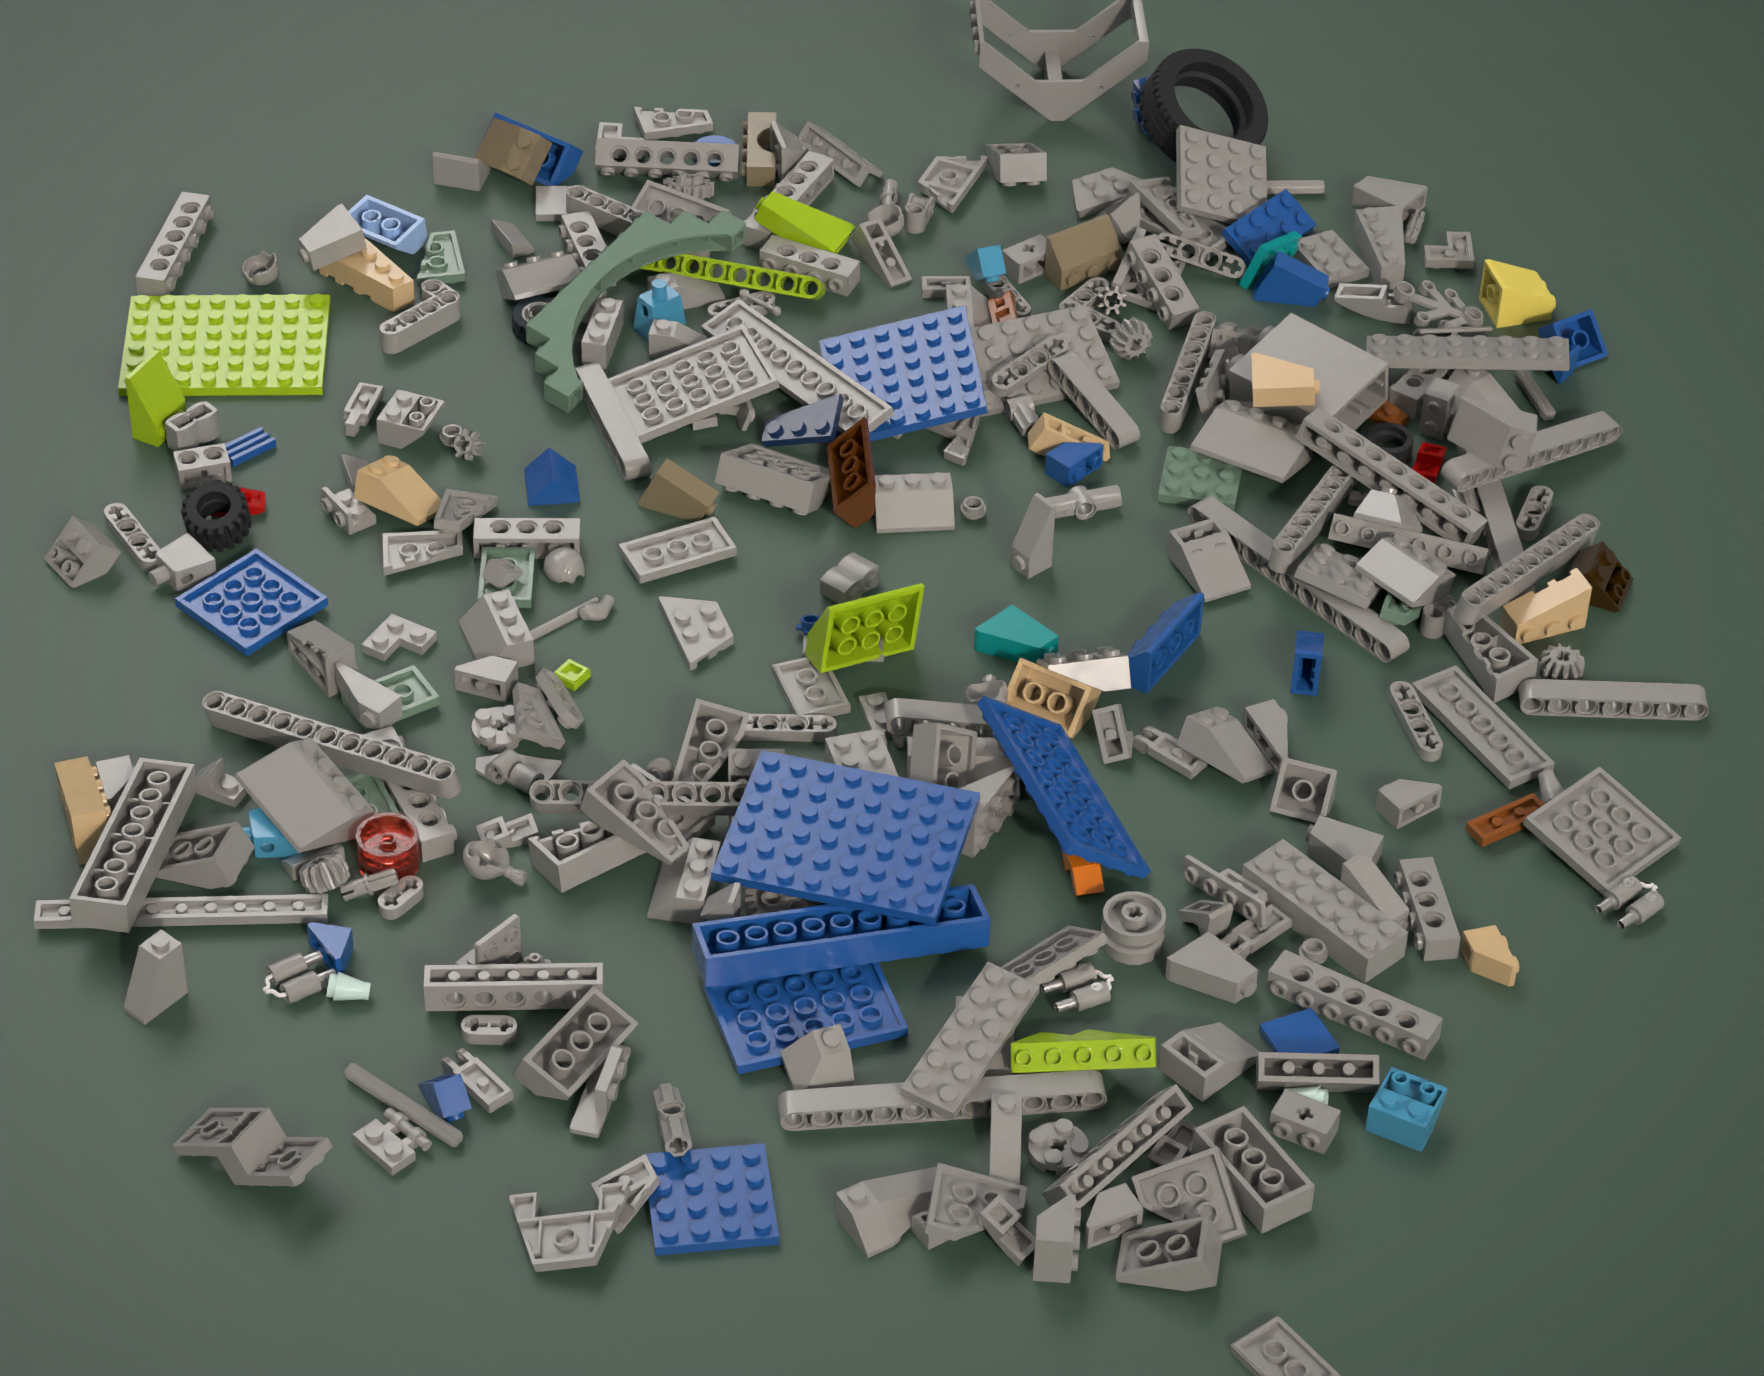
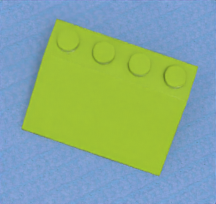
(852, 630)

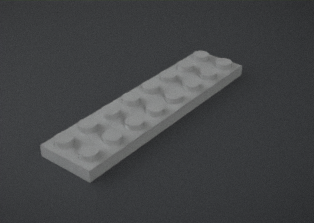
(1471, 352)

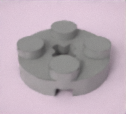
(486, 724)
(1053, 1134)

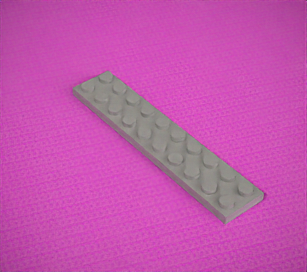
(801, 370)

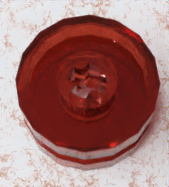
(388, 843)

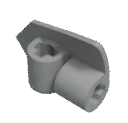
(516, 769)

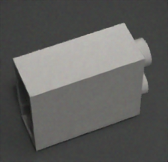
(1349, 378)

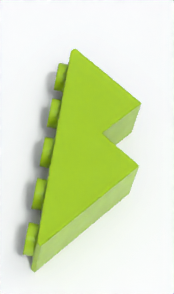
(1082, 1052)

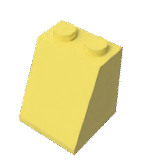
(1514, 295)

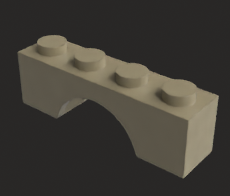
(758, 163)

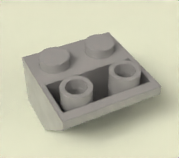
(406, 418)
(81, 552)
(1056, 1241)

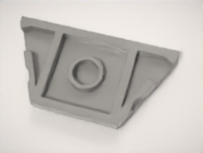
(950, 179)
(1100, 190)
(696, 627)

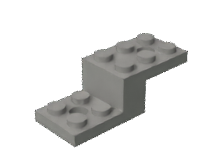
(252, 1147)

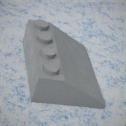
(1252, 441)
(774, 477)
(305, 795)

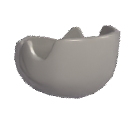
(891, 217)
(261, 269)
(563, 565)

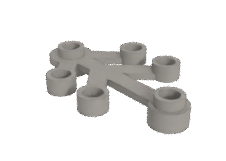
(1440, 305)

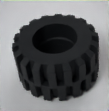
(211, 499)

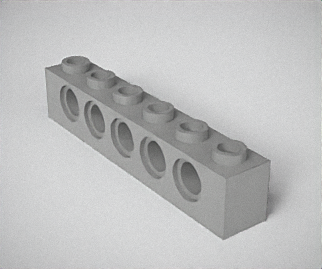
(633, 149)
(800, 184)
(174, 245)
(1447, 551)
(435, 833)
(509, 986)
(1354, 1004)
(1120, 1147)

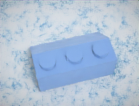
(390, 224)

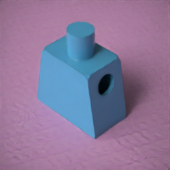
(659, 304)
(267, 837)

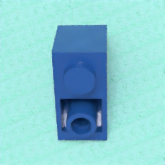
(1073, 461)

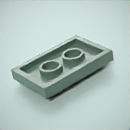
(520, 588)
(414, 689)

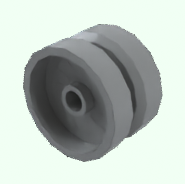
(1133, 927)

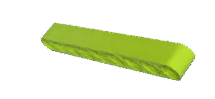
(730, 271)

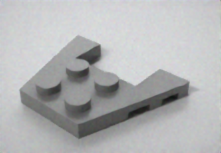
(962, 434)
(569, 1238)

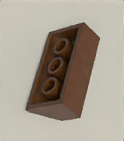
(852, 474)

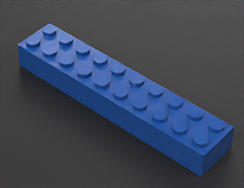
(831, 939)

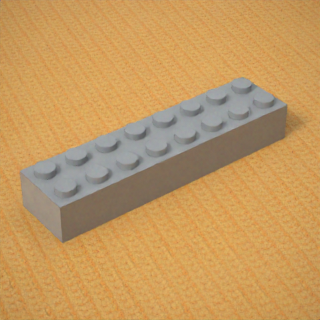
(133, 845)

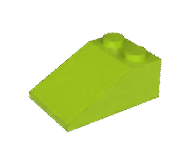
(152, 399)

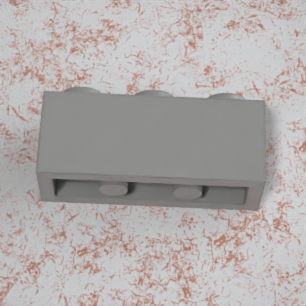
(602, 332)

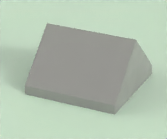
(459, 171)
(1304, 790)

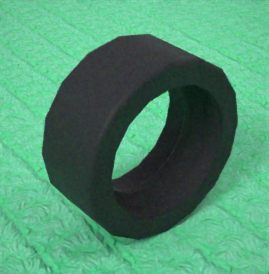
(1392, 433)

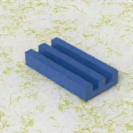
(249, 446)

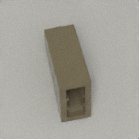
(679, 494)

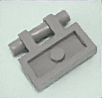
(385, 1147)

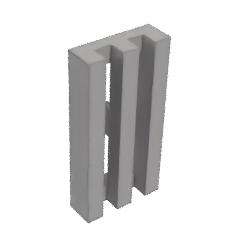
(936, 285)

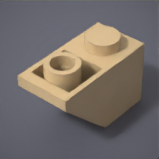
(1489, 955)

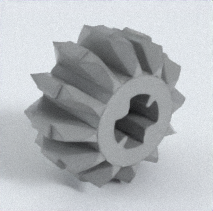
(1130, 338)
(1561, 663)
(324, 873)

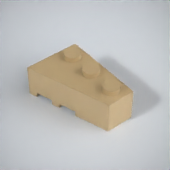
(1550, 611)

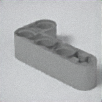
(437, 310)

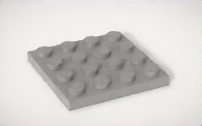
(1219, 175)
(1602, 830)

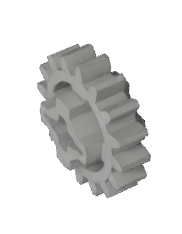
(691, 184)

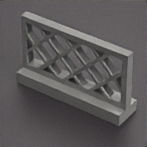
(1126, 278)

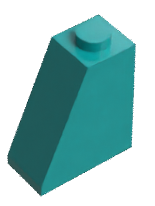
(1015, 636)

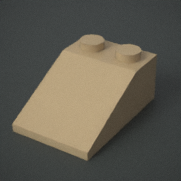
(396, 490)

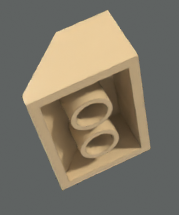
(1052, 696)

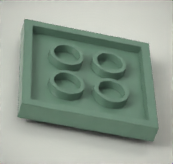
(1194, 476)

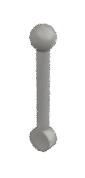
(744, 294)

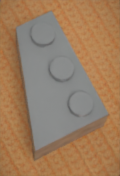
(318, 651)

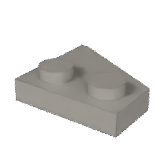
(642, 1184)

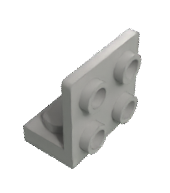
(1233, 339)
(498, 946)

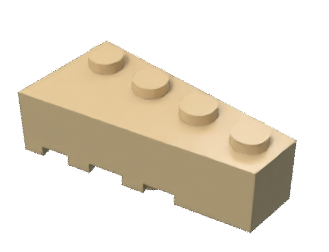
(375, 276)
(83, 803)

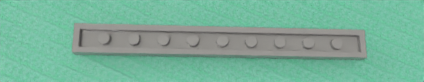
(203, 911)

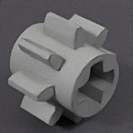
(1118, 297)
(461, 447)

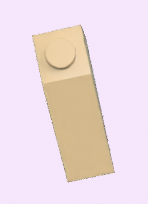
(1051, 432)

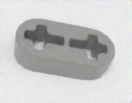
(403, 899)
(489, 1029)

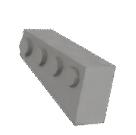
(1381, 242)

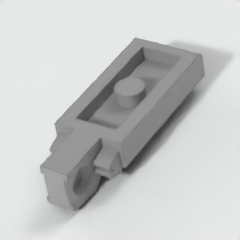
(361, 407)

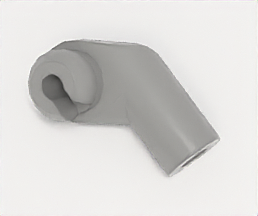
(597, 611)

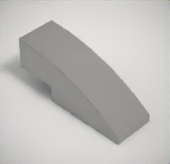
(1374, 302)

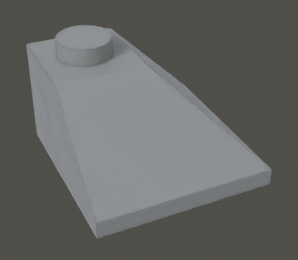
(787, 149)
(1124, 216)
(1388, 509)
(819, 1060)

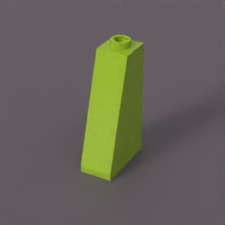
(802, 223)

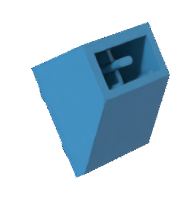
(1405, 1109)

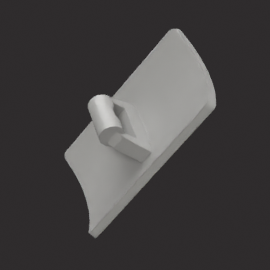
(1453, 328)

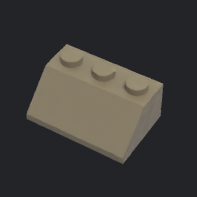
(1082, 253)

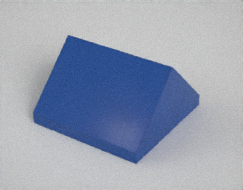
(551, 480)

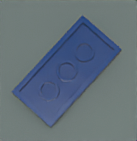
(1267, 222)

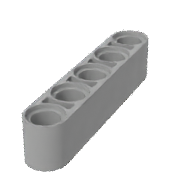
(1093, 400)
(904, 713)

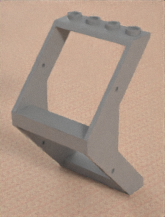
(1052, 50)

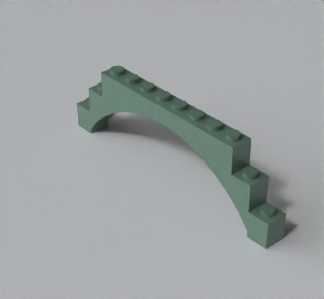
(641, 244)

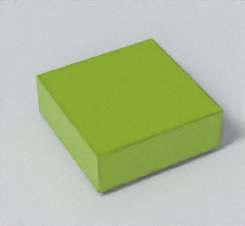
(573, 674)

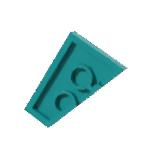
(1286, 244)

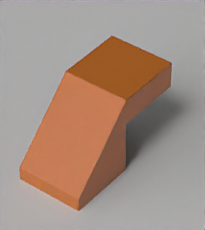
(1085, 875)

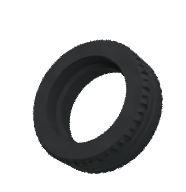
(1212, 75)

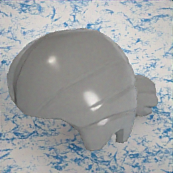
(989, 687)
(488, 862)

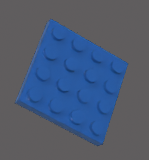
(251, 602)
(712, 1200)

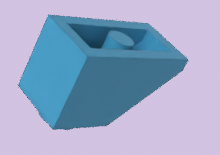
(986, 264)

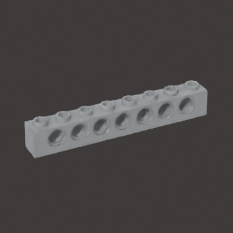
(1378, 468)

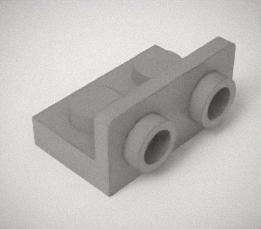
(346, 510)

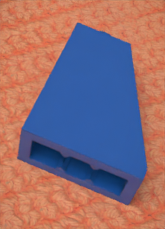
(1291, 282)
(1307, 663)

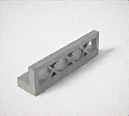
(846, 160)

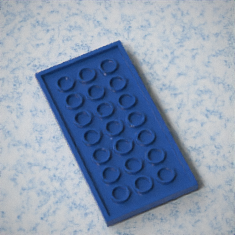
(1063, 788)

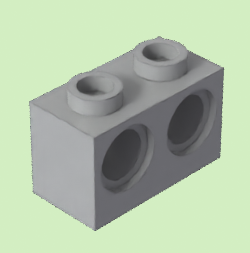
(1438, 408)
(201, 465)

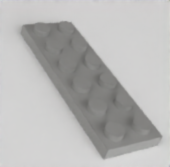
(1482, 727)
(970, 1040)

